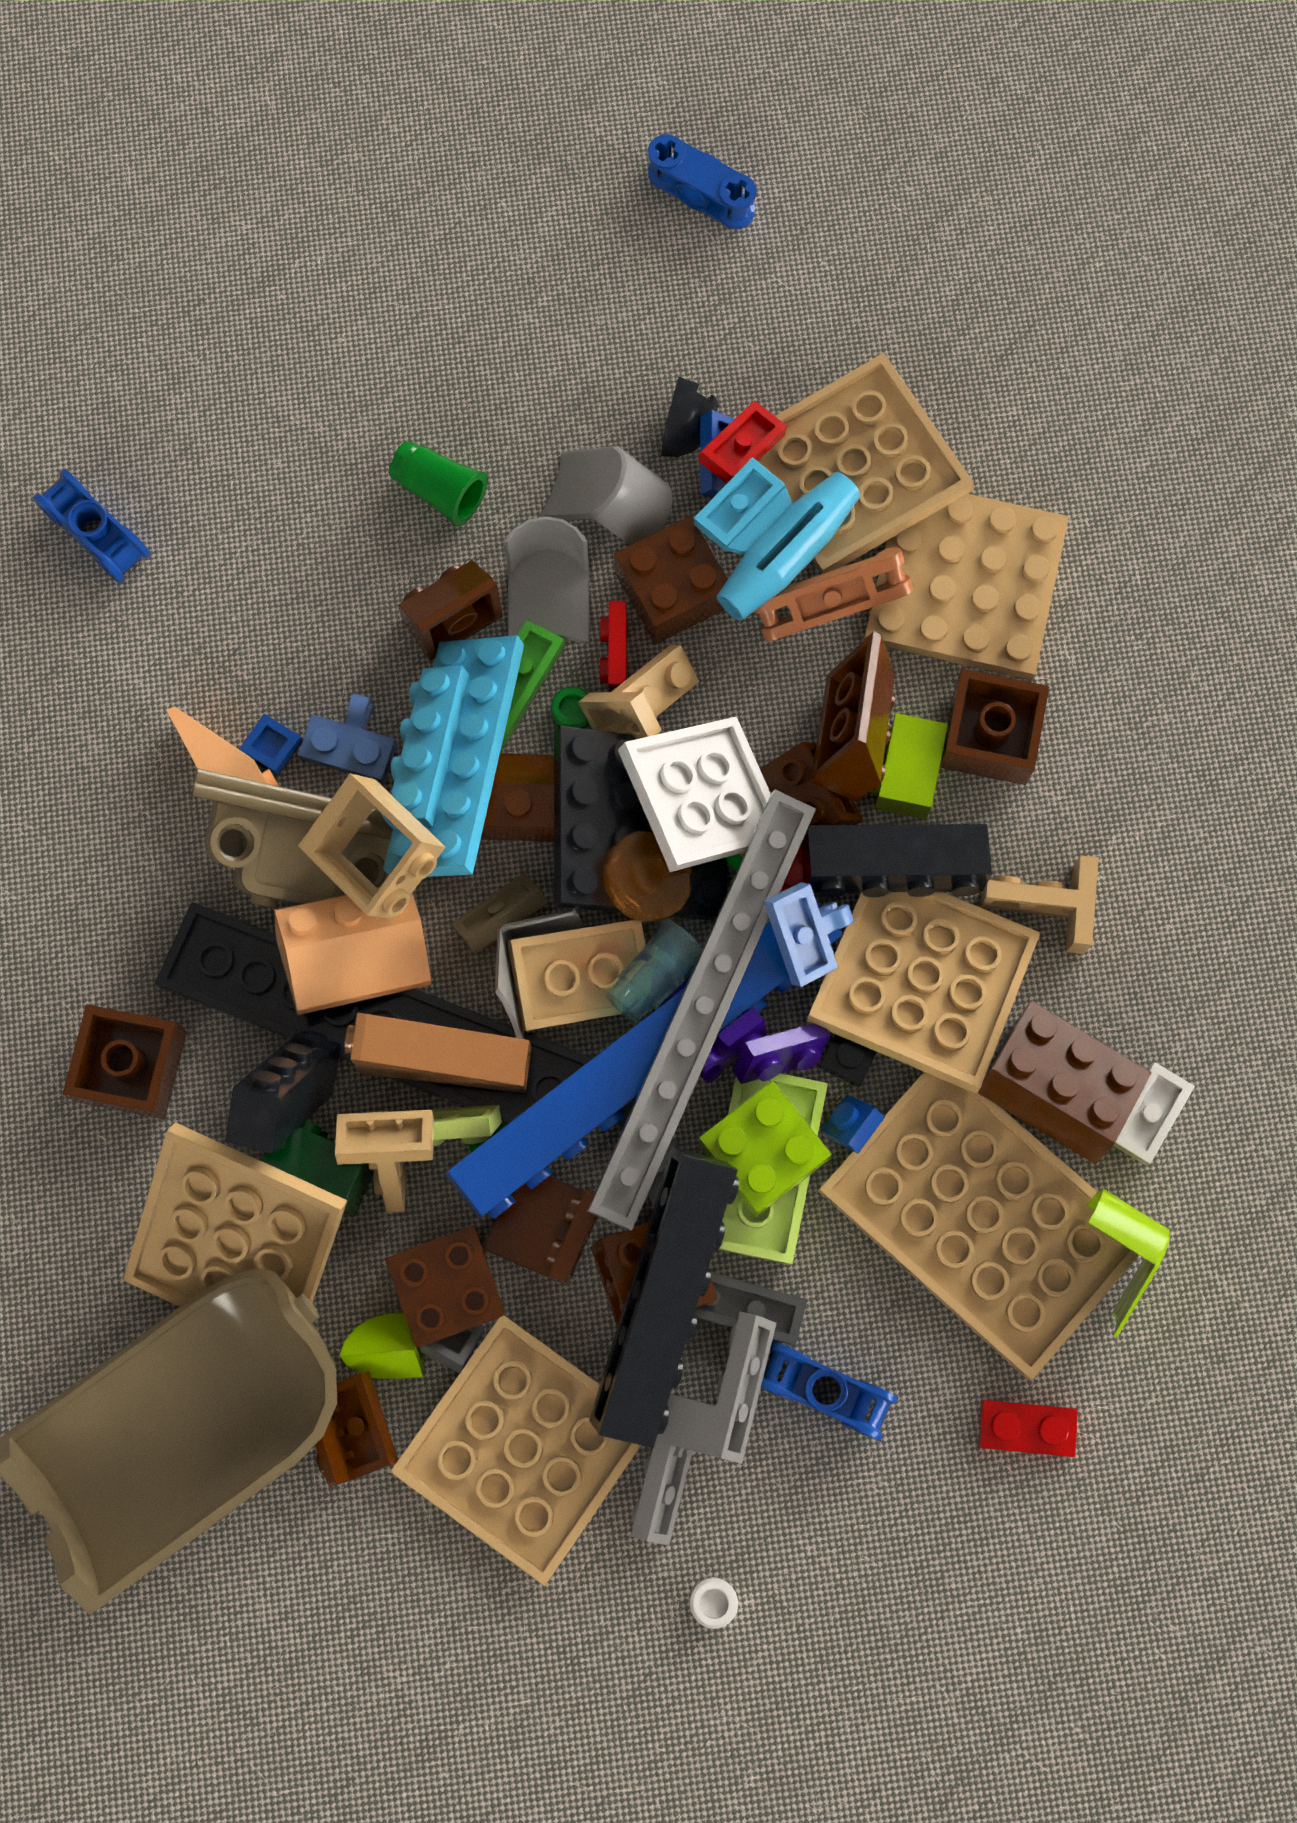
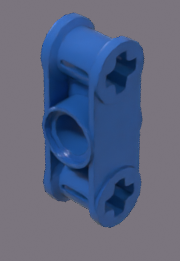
(701, 181)
(110, 544)
(853, 1394)

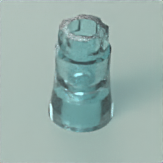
(655, 971)

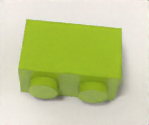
(911, 766)

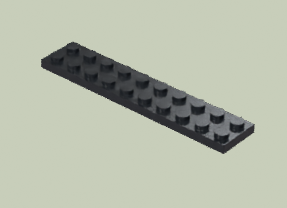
(243, 975)

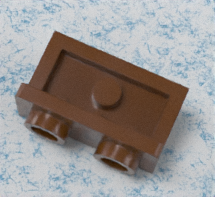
(356, 1435)

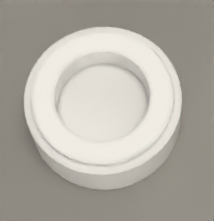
(713, 1602)

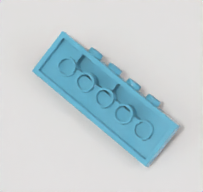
(454, 747)

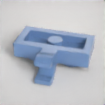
(349, 745)
(803, 932)

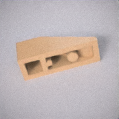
(214, 753)

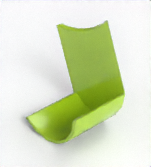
(1138, 1234)

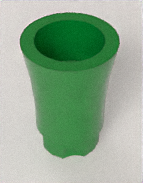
(439, 481)

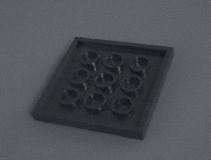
(596, 810)

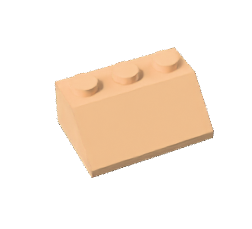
(344, 956)

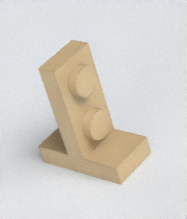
(643, 696)
(1052, 900)
(385, 1143)

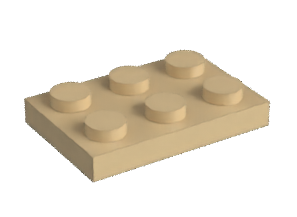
(570, 972)

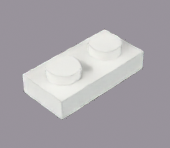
(1153, 1114)

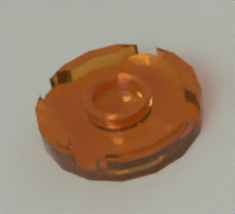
(641, 880)

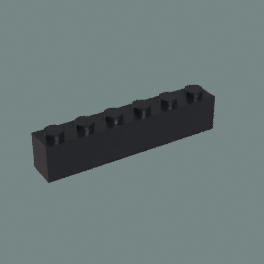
(664, 1297)

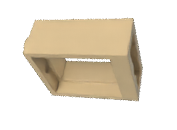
(341, 822)

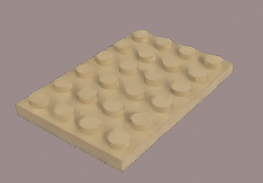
(981, 1219)

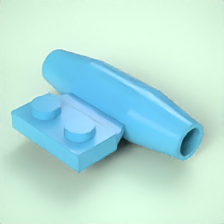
(773, 534)

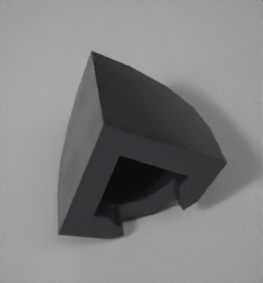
(683, 419)

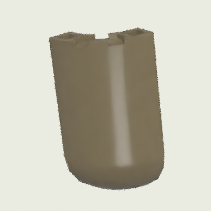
(173, 1432)

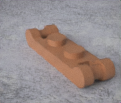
(835, 594)

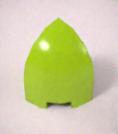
(383, 1348)

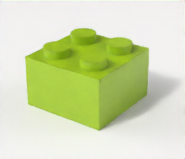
(767, 1146)

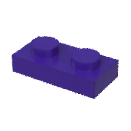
(780, 1053)

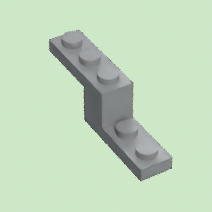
(704, 1428)

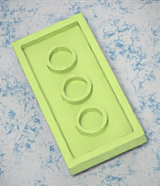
(776, 1230)

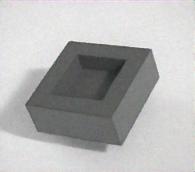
(455, 1349)

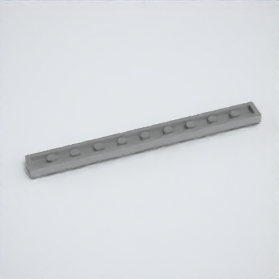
(700, 1012)

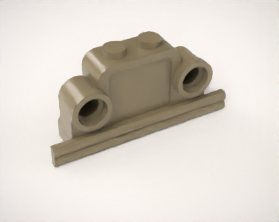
(259, 834)

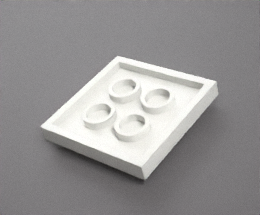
(698, 790)

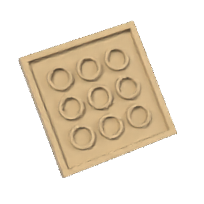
(879, 440)
(978, 584)
(926, 982)
(228, 1214)
(517, 1451)

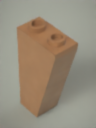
(437, 1054)

